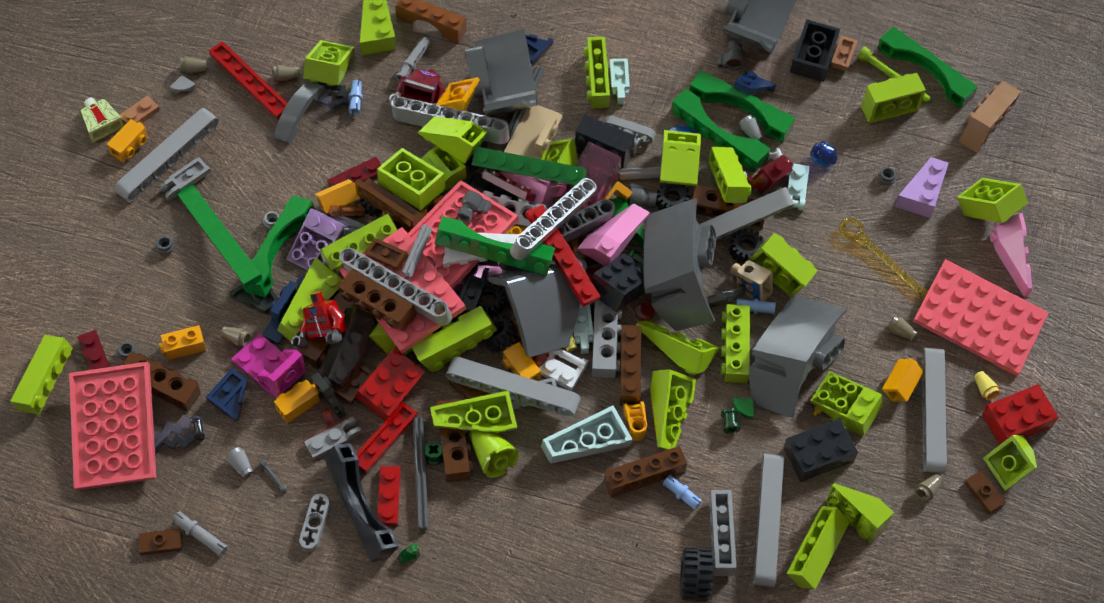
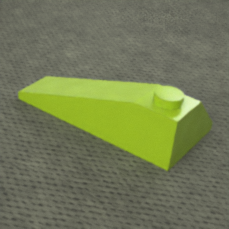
(670, 398)
(481, 413)

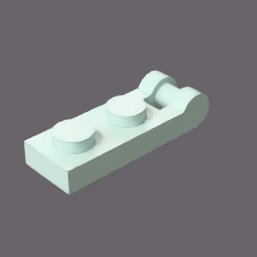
(798, 185)

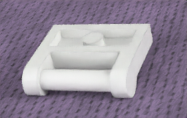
(562, 373)

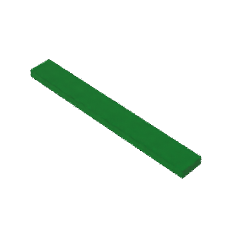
(219, 236)

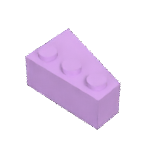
(923, 189)

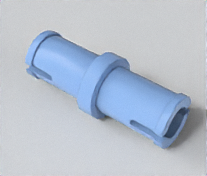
(355, 97)
(758, 306)
(682, 492)

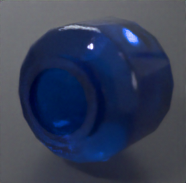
(824, 154)

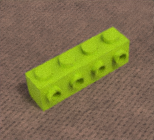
(598, 72)
(729, 175)
(357, 240)
(736, 343)
(41, 374)
(818, 547)

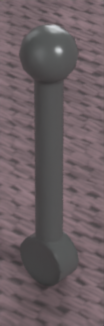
(283, 488)

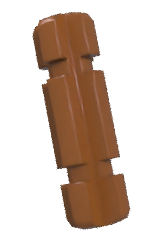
(346, 210)

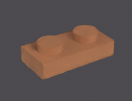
(843, 53)
(140, 111)

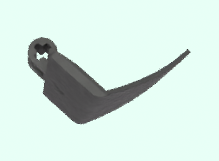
(542, 307)

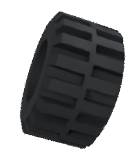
(696, 574)

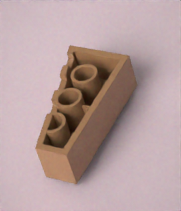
(988, 115)

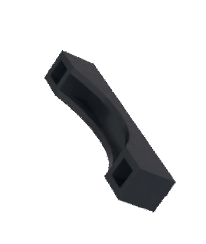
(375, 536)

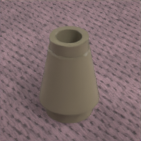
(192, 65)
(284, 73)
(901, 328)
(237, 336)
(928, 488)

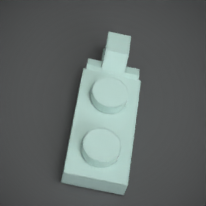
(619, 78)
(583, 329)

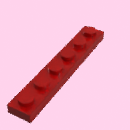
(248, 79)
(567, 263)

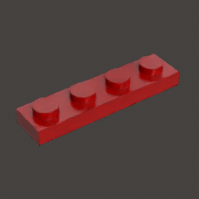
(385, 436)

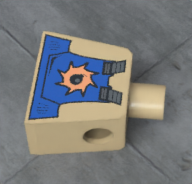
(755, 280)

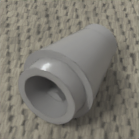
(751, 128)
(239, 461)

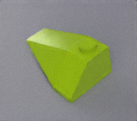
(686, 353)

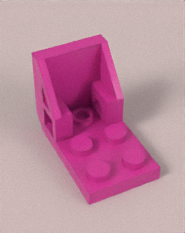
(269, 366)

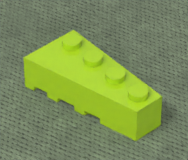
(317, 279)

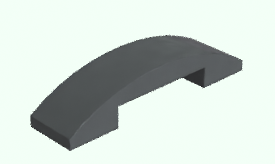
(295, 109)

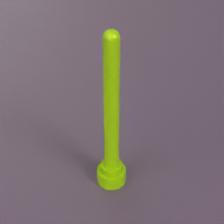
(866, 55)

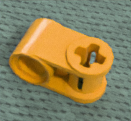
(635, 417)

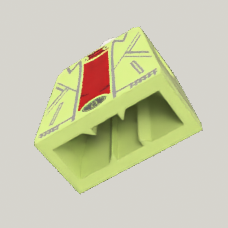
(100, 119)

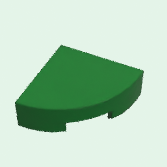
(744, 407)
(409, 553)

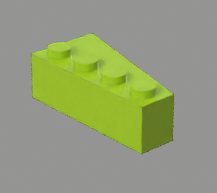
(376, 28)
(454, 339)

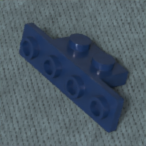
(279, 309)

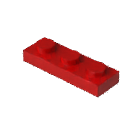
(389, 495)

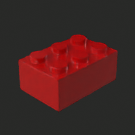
(389, 384)
(1020, 414)

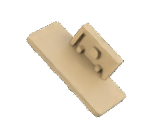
(534, 132)

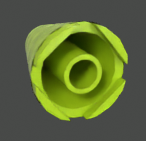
(493, 452)

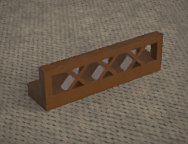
(388, 203)

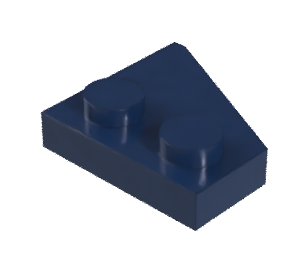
(537, 47)
(751, 84)
(229, 394)

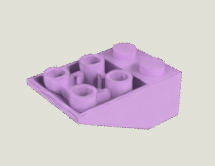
(314, 235)

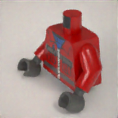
(320, 320)

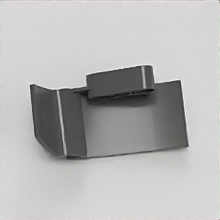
(758, 21)
(503, 73)
(674, 265)
(790, 349)

